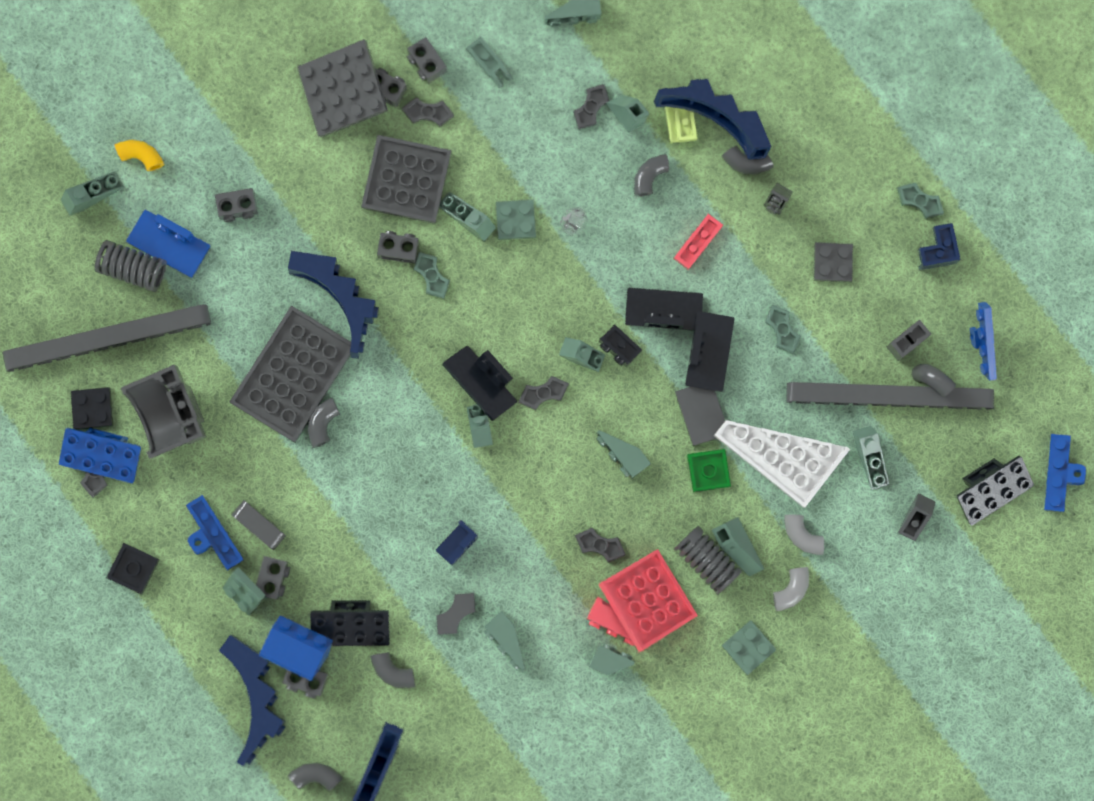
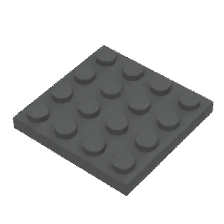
(342, 88)
(406, 179)

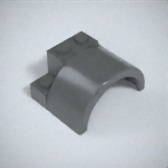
(166, 410)

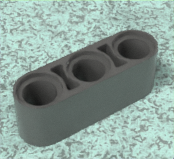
(258, 525)

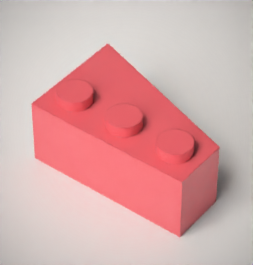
(604, 616)

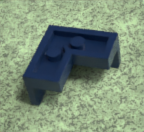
(945, 250)
(457, 543)

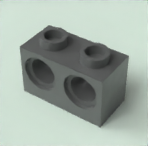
(430, 58)
(389, 82)
(236, 199)
(397, 252)
(908, 340)
(266, 576)
(304, 685)

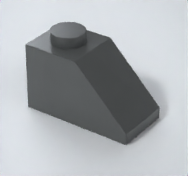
(917, 517)

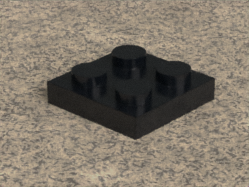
(91, 408)
(132, 568)

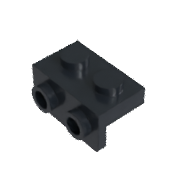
(620, 346)

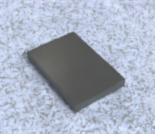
(700, 413)

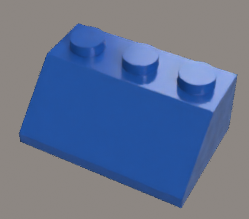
(296, 648)

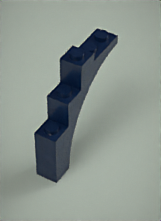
(721, 109)
(325, 273)
(260, 693)
(379, 763)

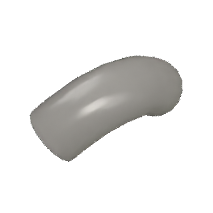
(801, 537)
(794, 591)

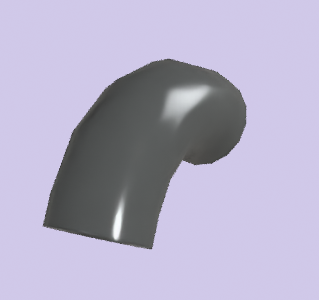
(740, 162)
(648, 172)
(934, 378)
(319, 421)
(390, 673)
(316, 773)

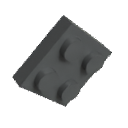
(833, 262)

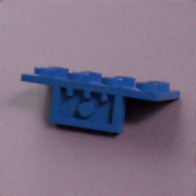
(169, 242)
(100, 454)

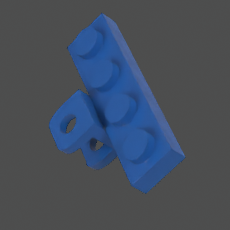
(984, 340)
(1061, 473)
(211, 534)

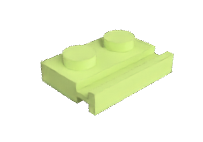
(680, 125)

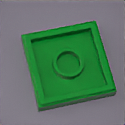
(709, 470)

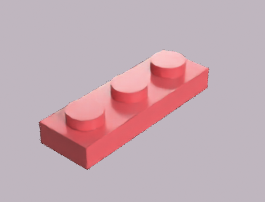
(698, 241)

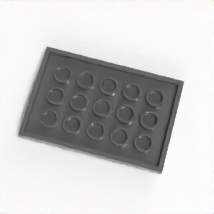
(292, 374)

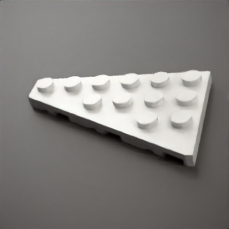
(788, 461)

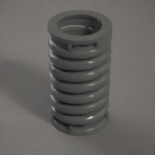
(128, 264)
(708, 558)

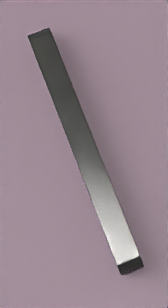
(105, 337)
(888, 395)

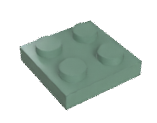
(515, 219)
(243, 591)
(748, 647)

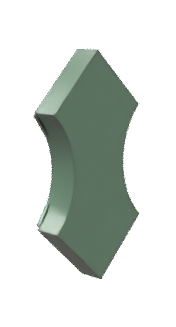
(927, 204)
(427, 267)
(779, 321)

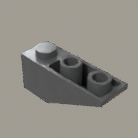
(777, 199)

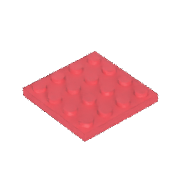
(648, 600)

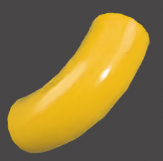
(140, 150)

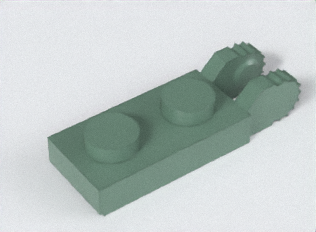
(488, 60)

